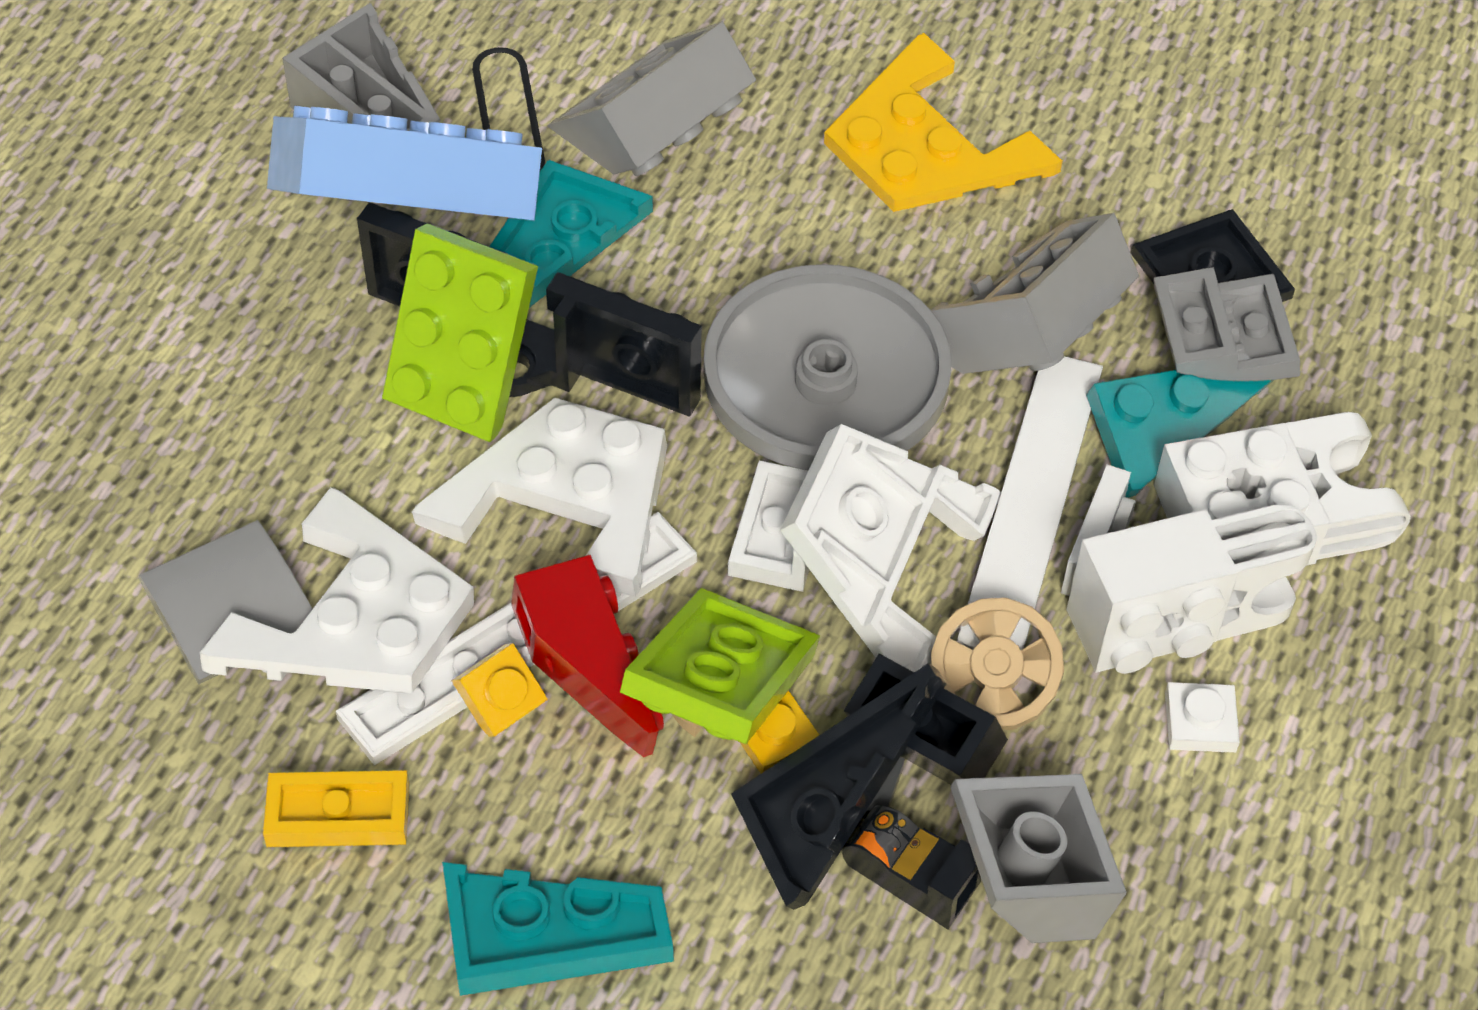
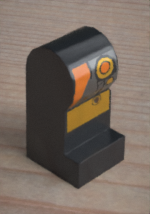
(914, 864)

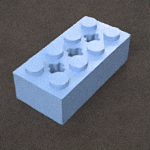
(413, 168)

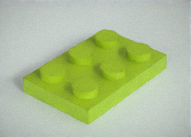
(459, 331)
(720, 666)

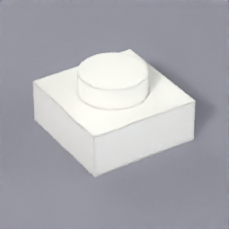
(1201, 717)

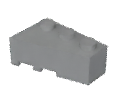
(357, 72)
(1042, 302)

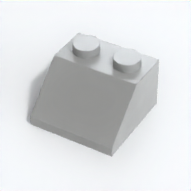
(1041, 854)

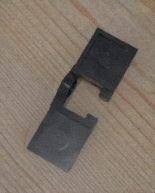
(593, 333)

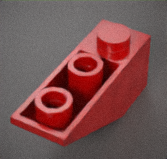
(577, 643)

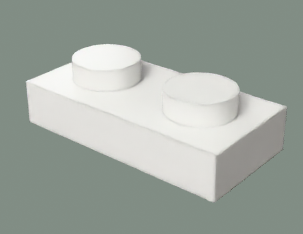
(1107, 513)

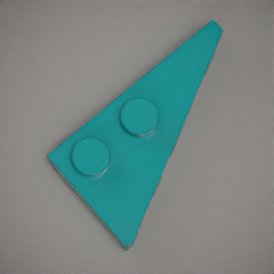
(1161, 409)

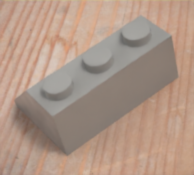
(658, 101)

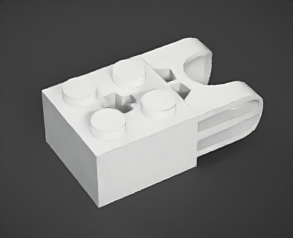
(1286, 466)
(1186, 583)

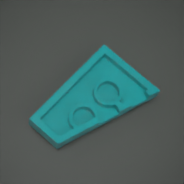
(572, 222)
(540, 931)

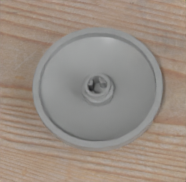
(822, 353)

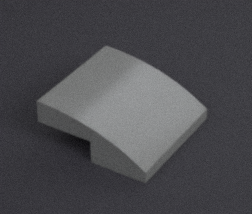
(1227, 327)
(227, 575)

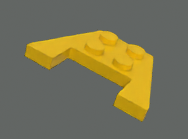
(912, 151)

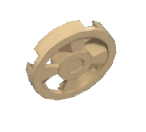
(997, 661)

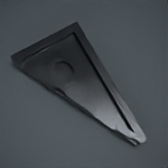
(818, 794)

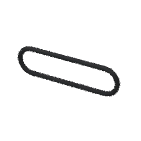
(527, 90)

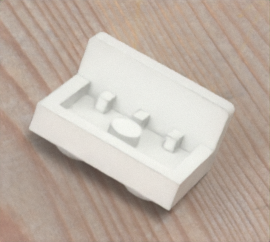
(760, 547)

